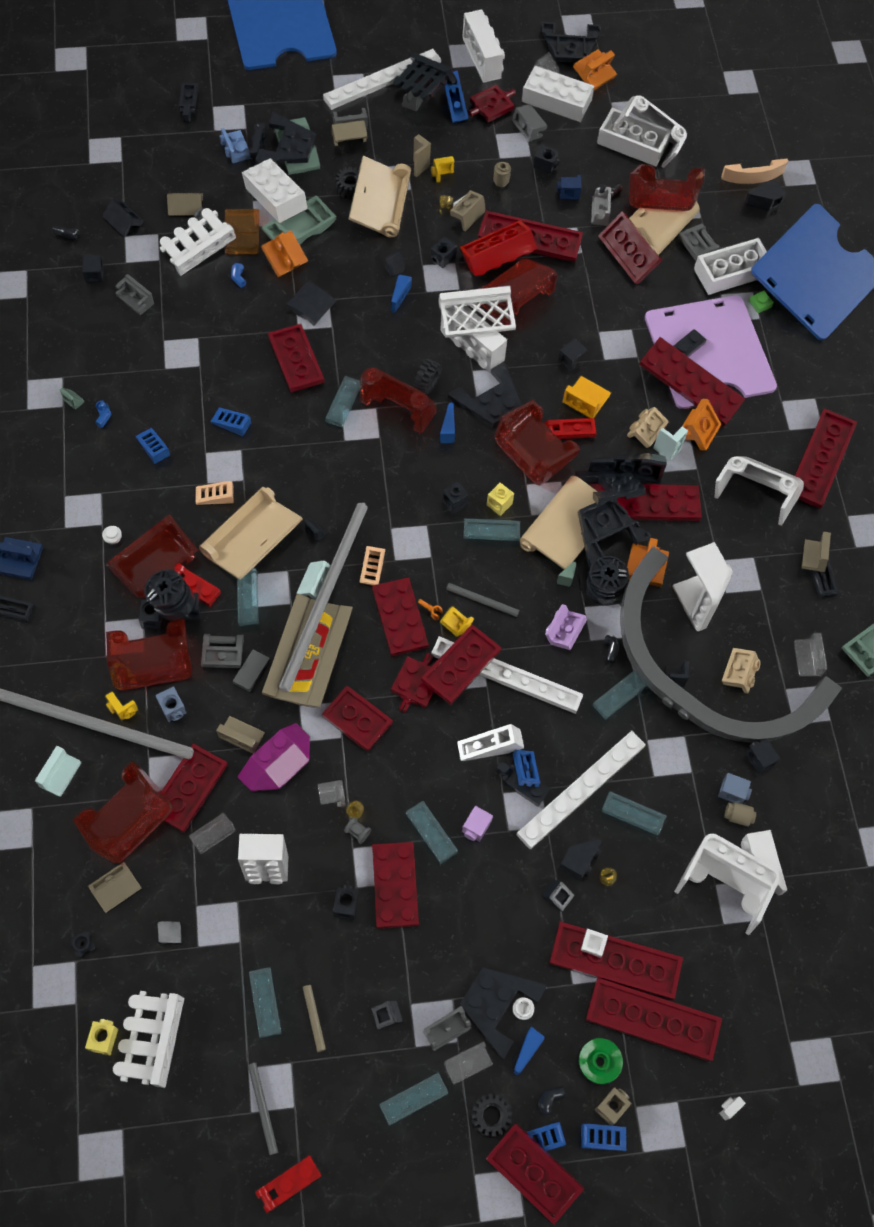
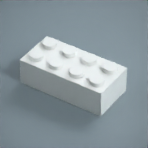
(483, 45)
(557, 93)
(634, 137)
(275, 190)
(729, 266)
(485, 348)
(263, 858)

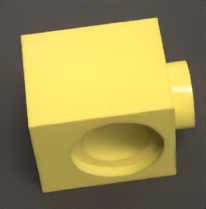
(500, 499)
(104, 1047)

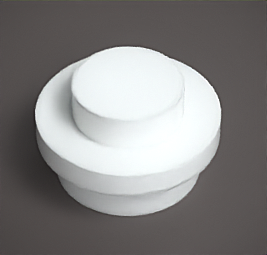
(112, 534)
(523, 1008)

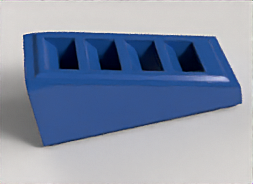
(401, 289)
(233, 427)
(447, 432)
(155, 456)
(530, 1045)
(558, 1133)
(585, 1137)

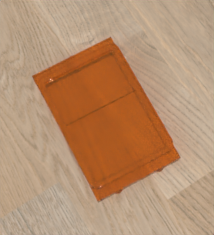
(246, 229)

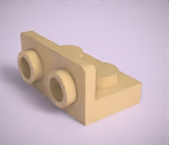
(648, 426)
(741, 669)

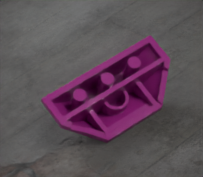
(277, 760)

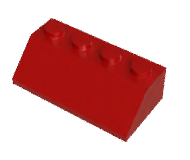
(498, 248)

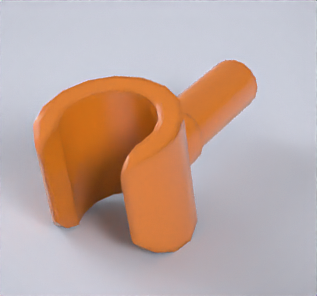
(432, 609)

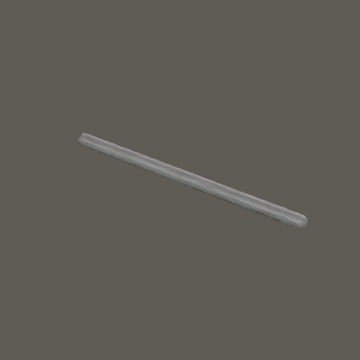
(322, 599)
(96, 724)

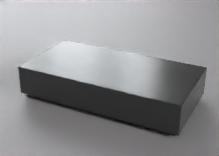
(251, 670)

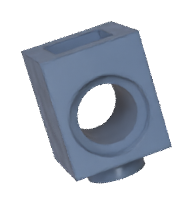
(167, 697)
(735, 789)

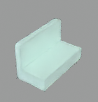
(670, 445)
(314, 579)
(57, 772)

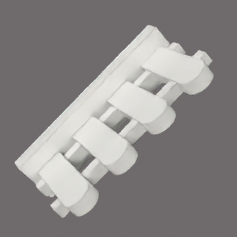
(203, 248)
(160, 1051)

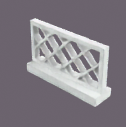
(472, 298)

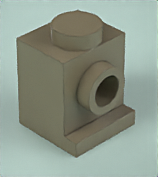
(604, 1110)

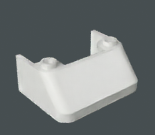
(647, 111)
(765, 475)
(704, 592)
(738, 870)

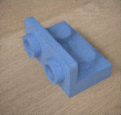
(235, 146)

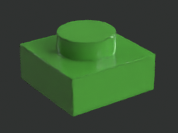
(761, 302)

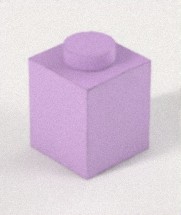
(477, 824)

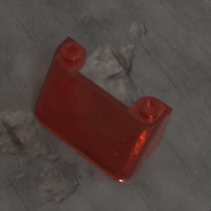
(664, 194)
(525, 282)
(378, 385)
(533, 443)
(154, 551)
(149, 659)
(126, 817)

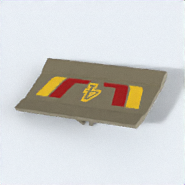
(319, 659)

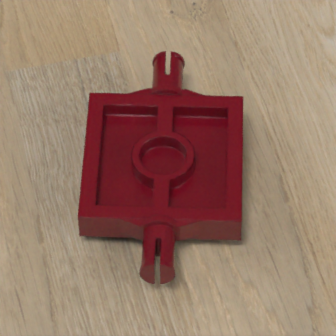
(492, 103)
(409, 683)

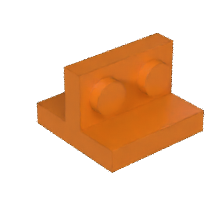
(596, 68)
(284, 253)
(702, 424)
(636, 555)

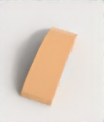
(754, 175)

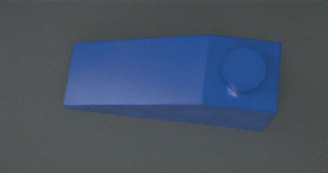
(456, 100)

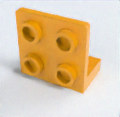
(586, 397)

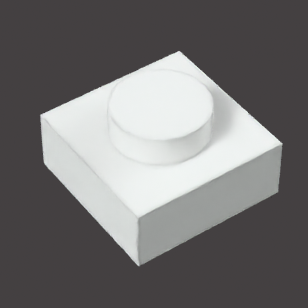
(594, 943)
(731, 1106)

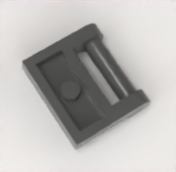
(695, 244)
(222, 656)

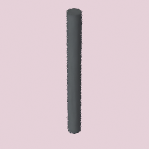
(484, 600)
(263, 1110)

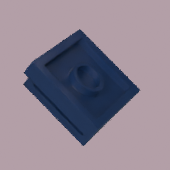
(19, 558)

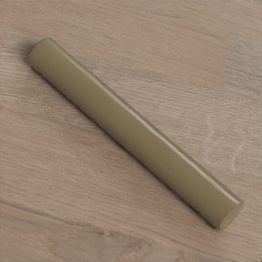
(314, 1019)

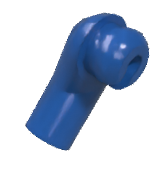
(235, 274)
(104, 412)

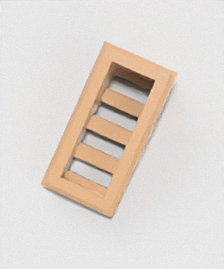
(219, 499)
(377, 552)

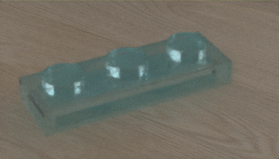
(343, 401)
(491, 529)
(248, 598)
(619, 695)
(633, 813)
(431, 832)
(265, 1002)
(413, 1099)

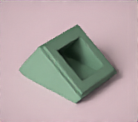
(71, 398)
(566, 577)

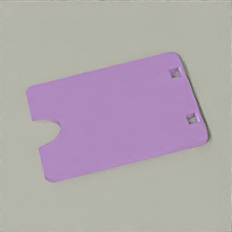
(731, 345)

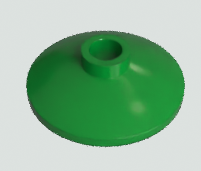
(608, 1053)

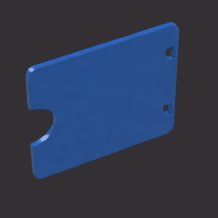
(278, 26)
(815, 273)

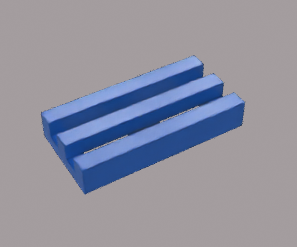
(522, 768)

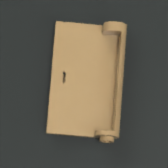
(383, 198)
(661, 225)
(558, 527)
(250, 533)

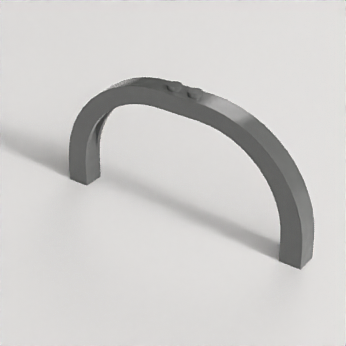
(687, 705)

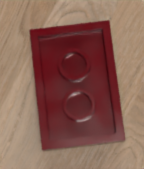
(357, 718)

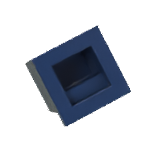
(569, 187)

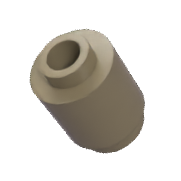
(502, 174)
(740, 814)

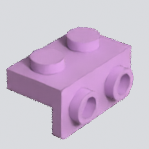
(565, 628)

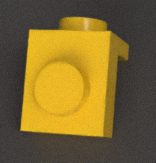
(442, 166)
(456, 622)
(123, 712)

